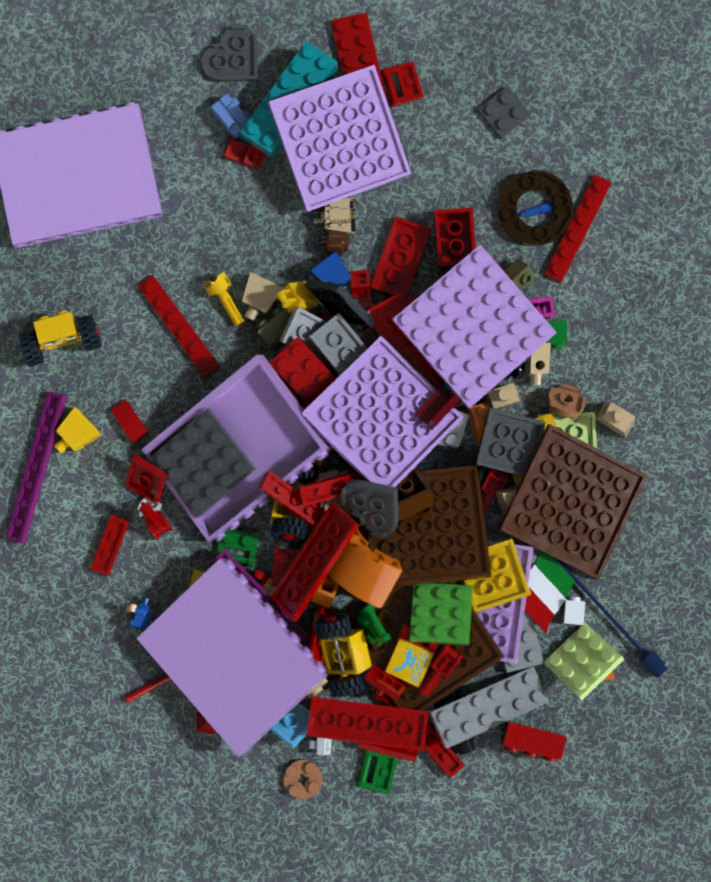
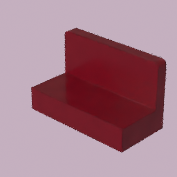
(437, 408)

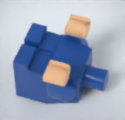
(141, 614)

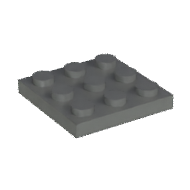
(508, 441)

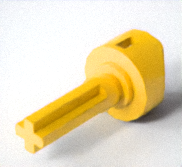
(219, 288)

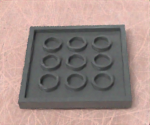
(203, 462)

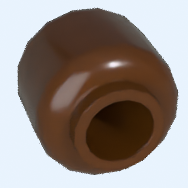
(335, 242)

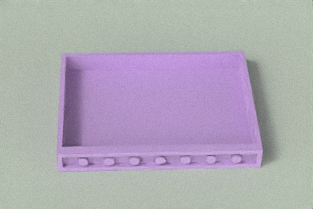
(77, 175)
(267, 428)
(232, 656)

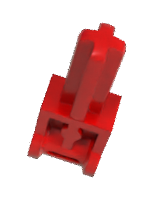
(492, 485)
(155, 521)
(442, 667)

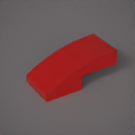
(244, 154)
(361, 287)
(129, 421)

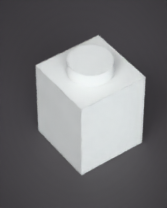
(573, 611)

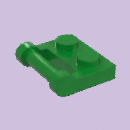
(241, 541)
(369, 621)
(383, 772)

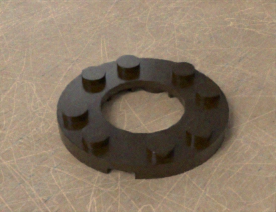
(535, 181)

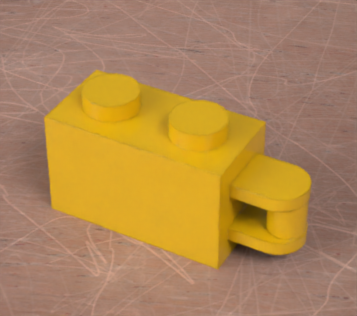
(297, 295)

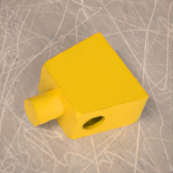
(76, 432)

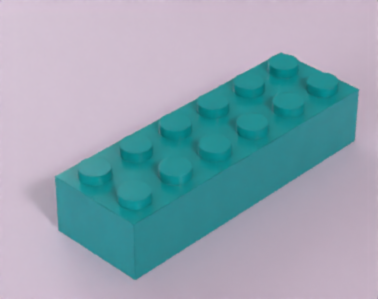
(305, 70)

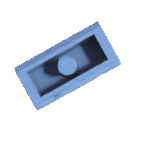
(230, 115)

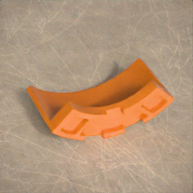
(366, 572)

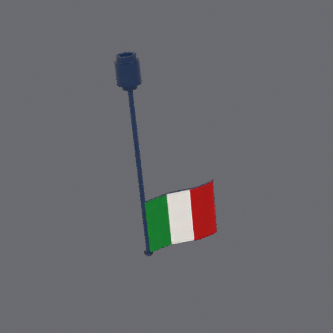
(549, 587)

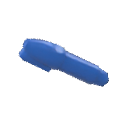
(544, 208)

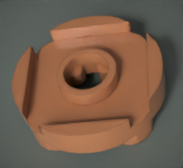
(569, 409)
(309, 770)

